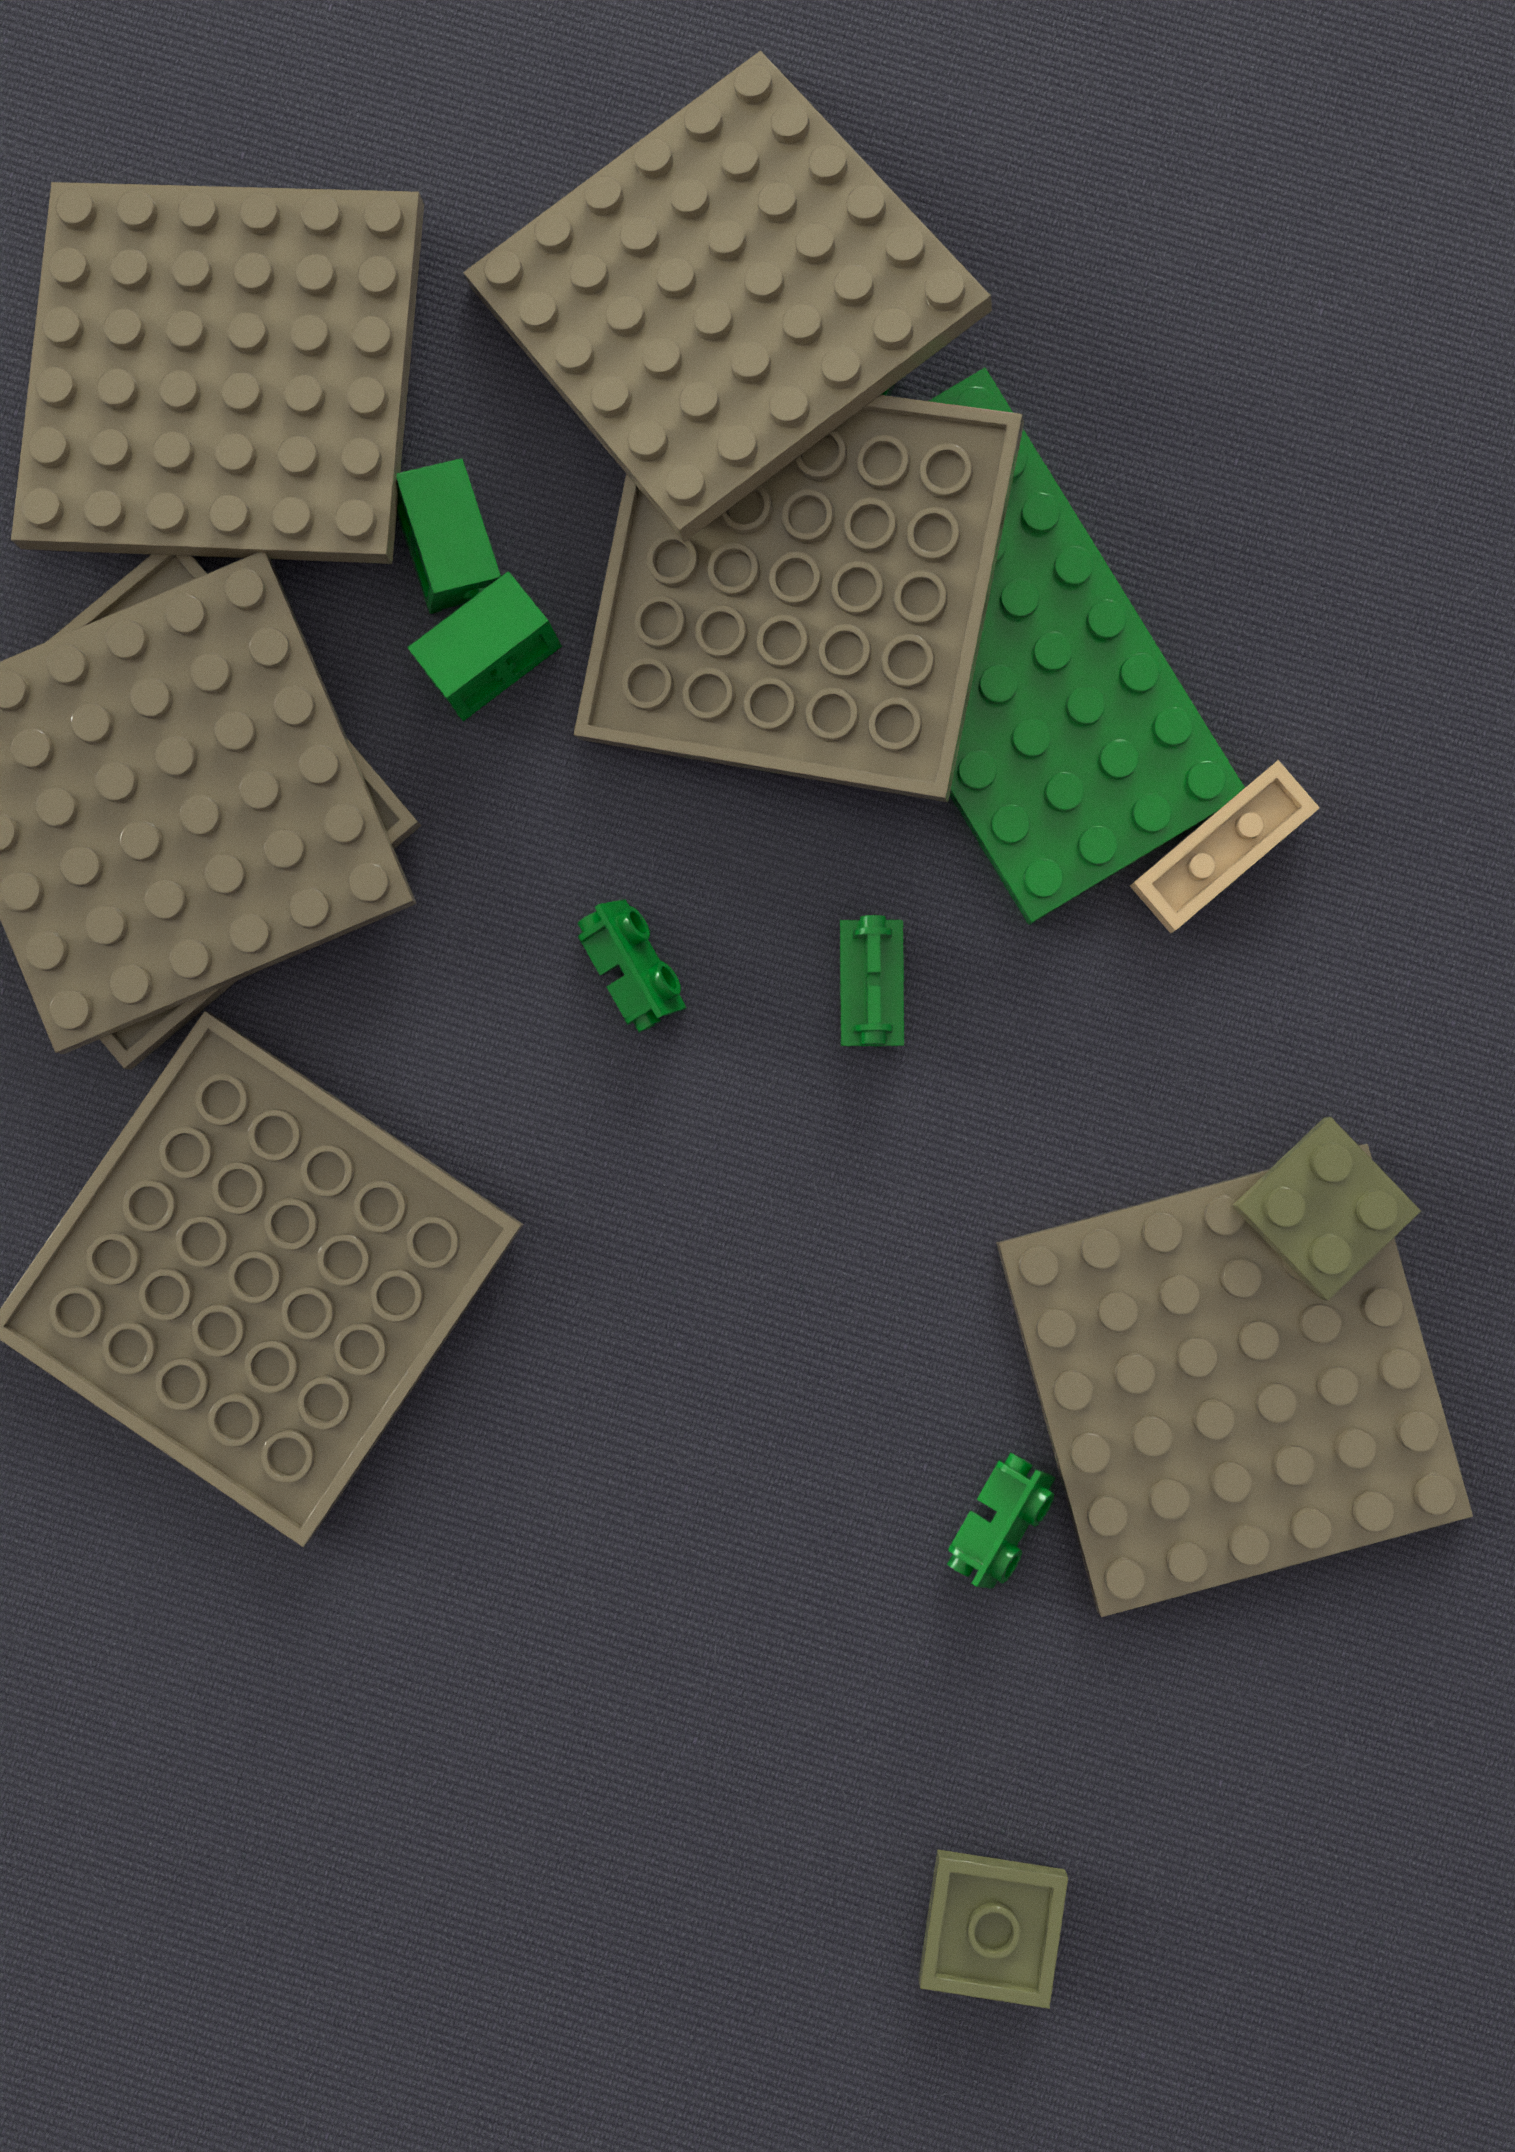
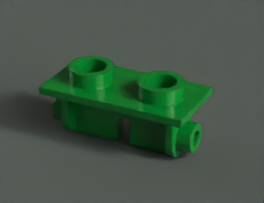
(620, 937)
(871, 982)
(993, 1544)

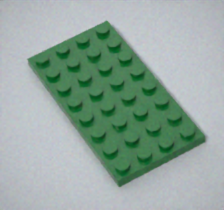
(1073, 719)

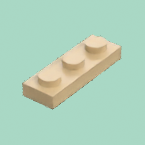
(1224, 846)

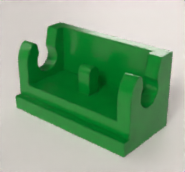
(445, 534)
(485, 646)

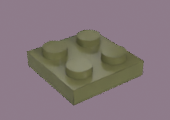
(1326, 1208)
(993, 1929)

